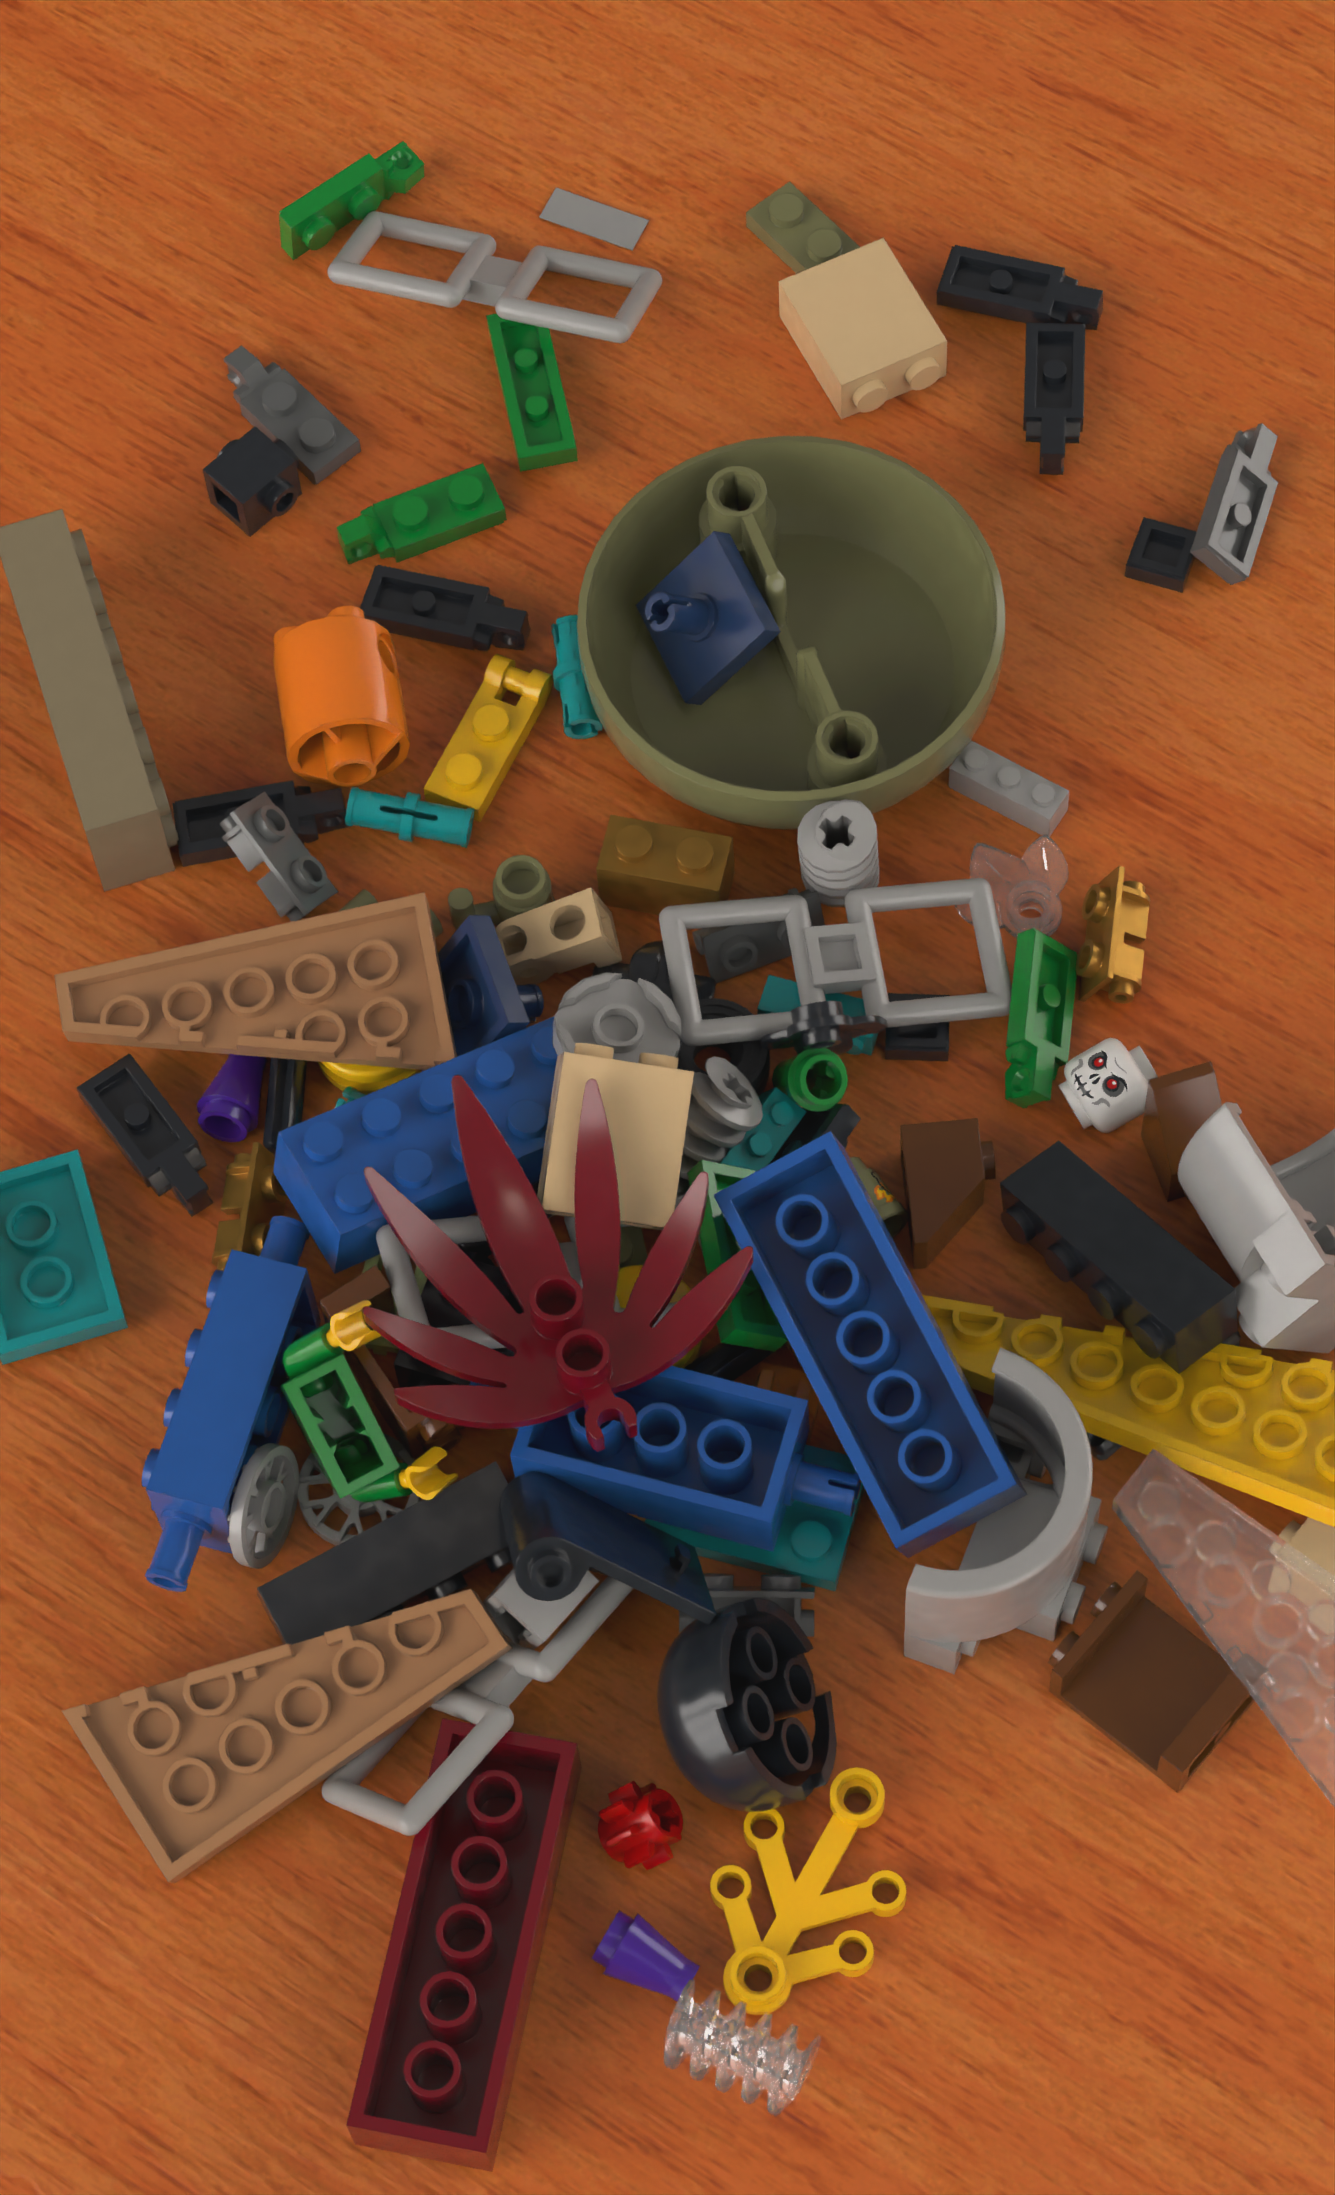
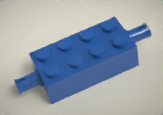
(228, 1397)
(702, 1460)

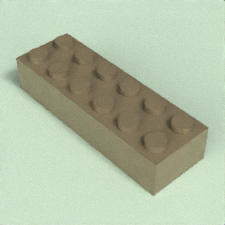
(89, 699)

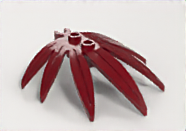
(568, 1338)

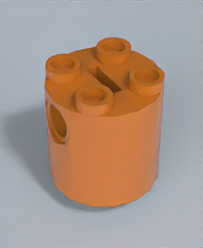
(340, 699)

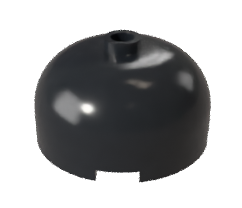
(720, 1706)

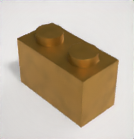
(662, 865)

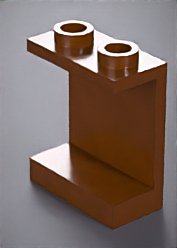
(411, 1429)
(1148, 1684)

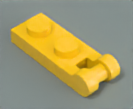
(488, 737)

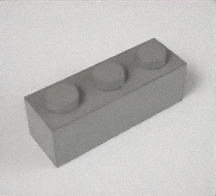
(1008, 789)

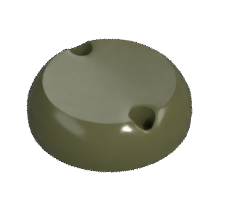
(880, 617)

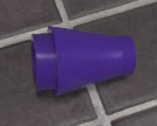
(233, 1099)
(643, 1957)

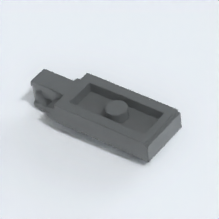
(289, 412)
(1237, 505)

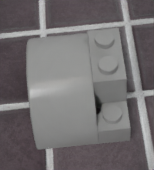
(1271, 1229)
(1027, 1554)

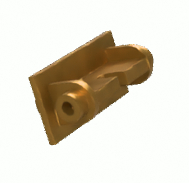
(1113, 913)
(255, 1195)

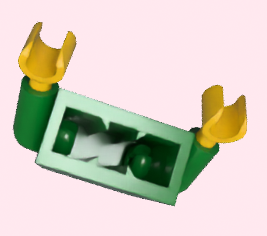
(340, 1421)

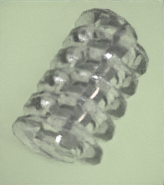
(737, 2050)

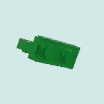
(347, 196)
(424, 517)
(1039, 1016)

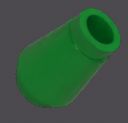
(812, 1079)

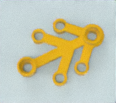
(801, 1903)

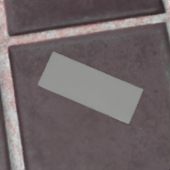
(594, 219)

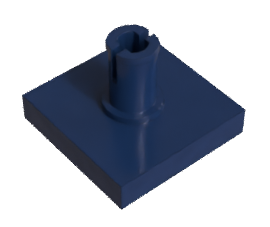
(707, 618)
(481, 988)

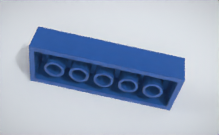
(414, 1142)
(870, 1346)

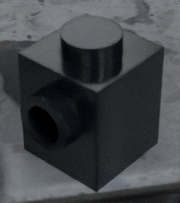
(253, 480)

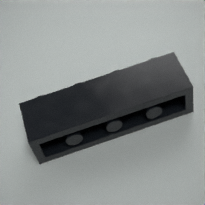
(1118, 1257)
(394, 1562)

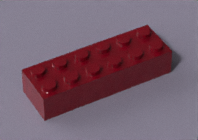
(466, 1954)

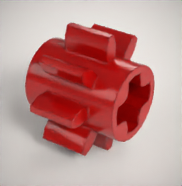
(640, 1825)

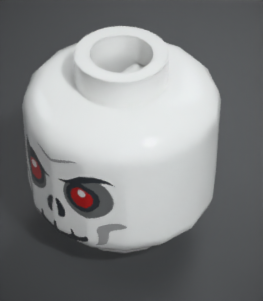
(1107, 1085)

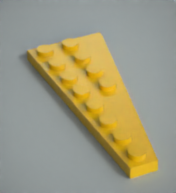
(1223, 1417)

